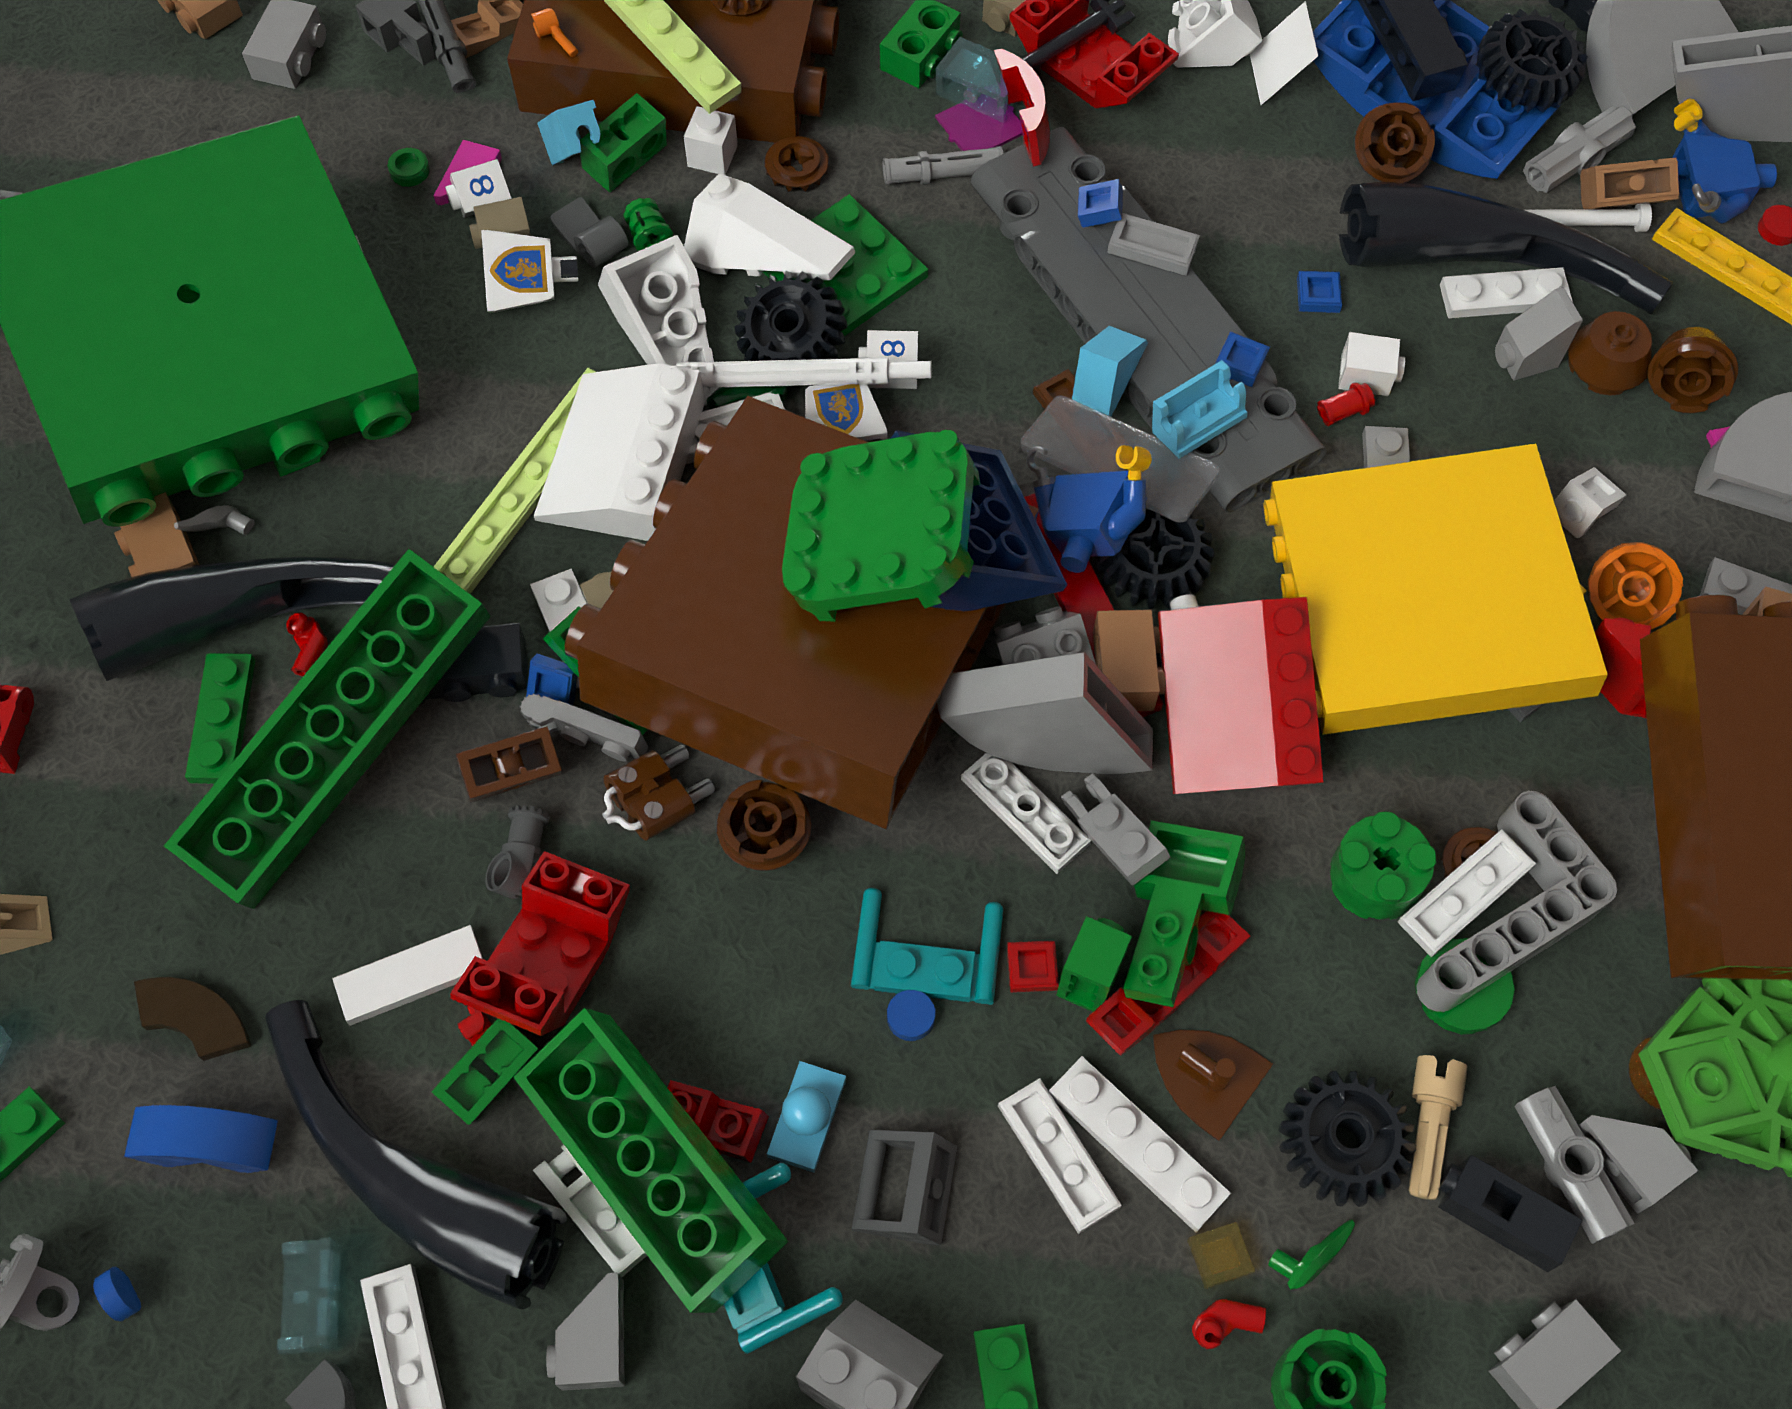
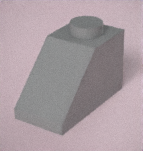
(1538, 336)
(1639, 1159)
(591, 1341)

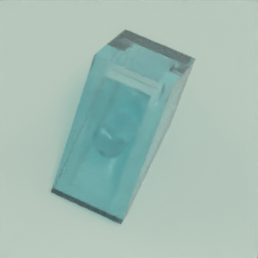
(973, 78)

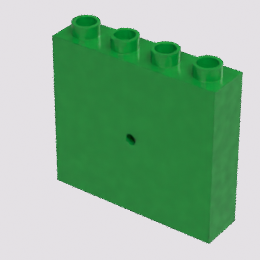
(197, 321)

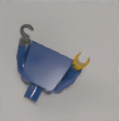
(1713, 171)
(1091, 510)

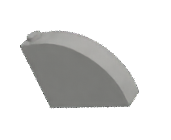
(1633, 42)
(1739, 82)
(1753, 461)
(1049, 716)

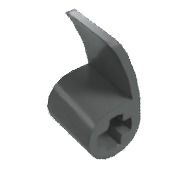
(587, 234)

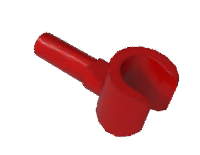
(474, 1025)

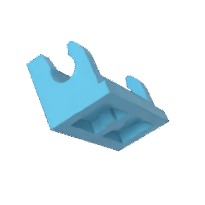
(561, 130)
(1198, 410)

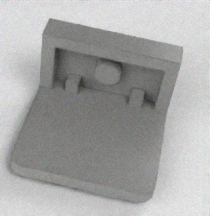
(1050, 636)

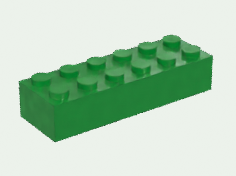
(650, 1161)

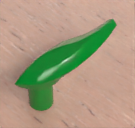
(1315, 1260)

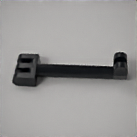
(1103, 15)

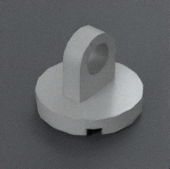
(24, 1280)

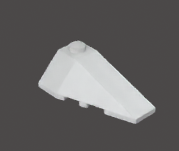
(1213, 32)
(751, 231)
(659, 304)

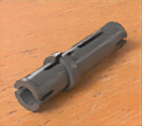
(449, 49)

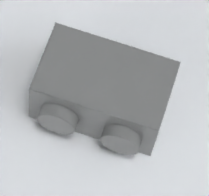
(284, 43)
(1553, 1358)

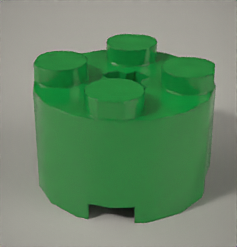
(1397, 848)
(1335, 1355)

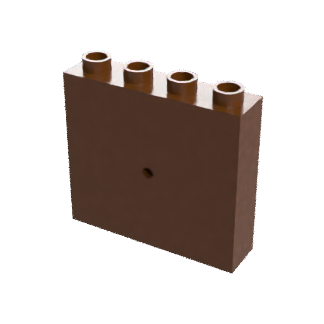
(765, 50)
(730, 663)
(1723, 786)

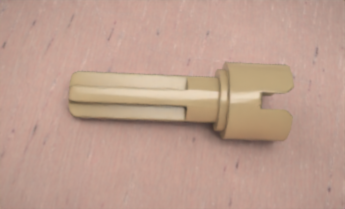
(1437, 1100)

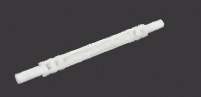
(807, 372)

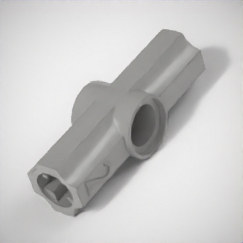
(1579, 148)
(1588, 1194)

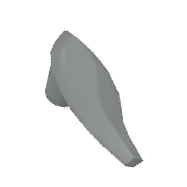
(217, 517)

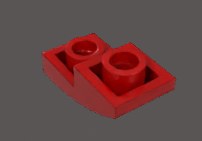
(726, 1124)

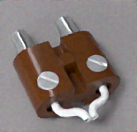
(650, 794)

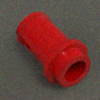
(1345, 404)

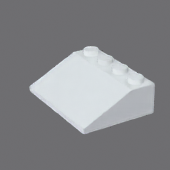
(622, 448)

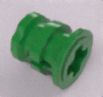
(646, 224)

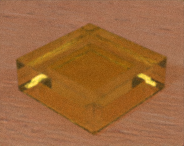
(1220, 1255)

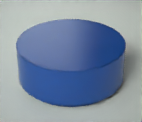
(911, 1015)
(116, 1294)

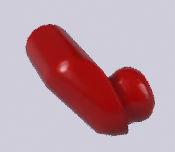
(309, 639)
(1223, 1317)

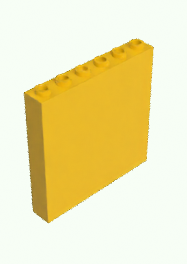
(1434, 589)

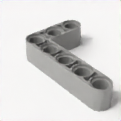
(1562, 896)

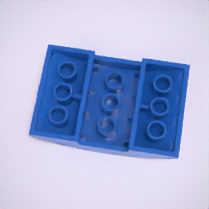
(1469, 123)

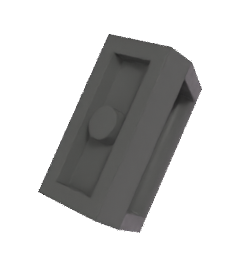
(926, 1190)

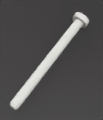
(1639, 217)

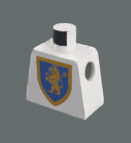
(522, 270)
(846, 409)

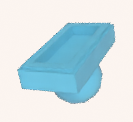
(806, 1116)

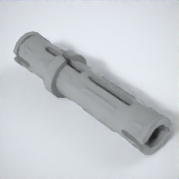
(935, 166)

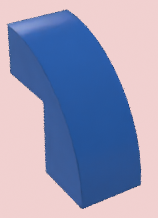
(201, 1135)

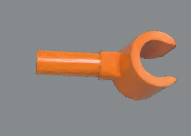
(547, 23)

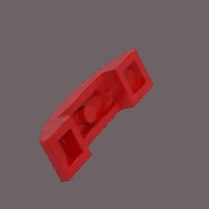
(1025, 86)
(1128, 1021)

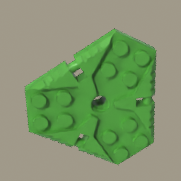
(1728, 1071)

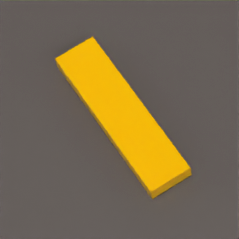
(1727, 262)

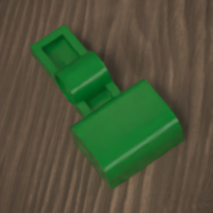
(1197, 877)

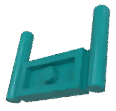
(928, 969)
(758, 1306)

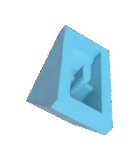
(1106, 368)

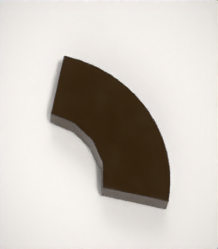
(191, 1011)

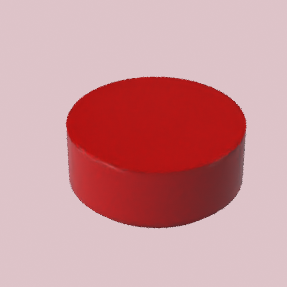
(1776, 225)

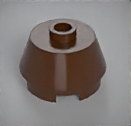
(1394, 142)
(1611, 353)
(1692, 369)
(763, 825)

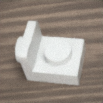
(1586, 500)

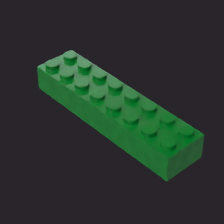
(328, 730)

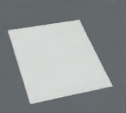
(1283, 53)

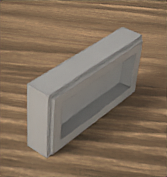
(1153, 244)

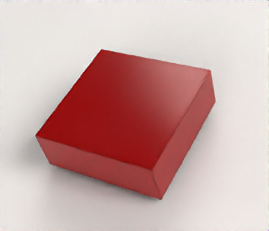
(1032, 966)

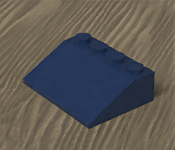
(1003, 542)

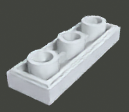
(1043, 828)

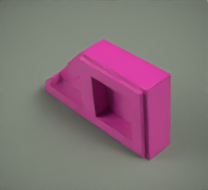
(467, 156)

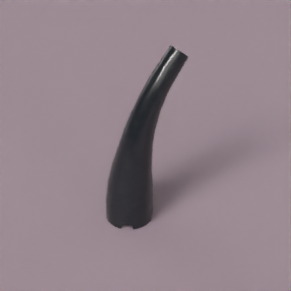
(1436, 225)
(182, 607)
(454, 1219)

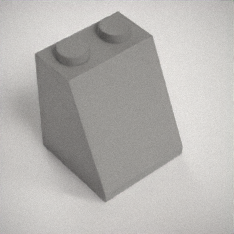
(867, 1363)

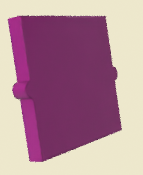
(976, 130)

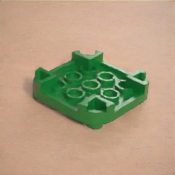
(880, 523)

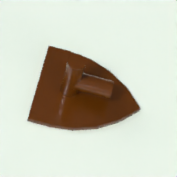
(1208, 1075)

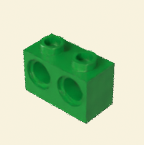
(920, 41)
(625, 144)
(1093, 963)
(484, 1070)

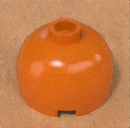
(1635, 584)

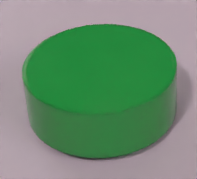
(408, 167)

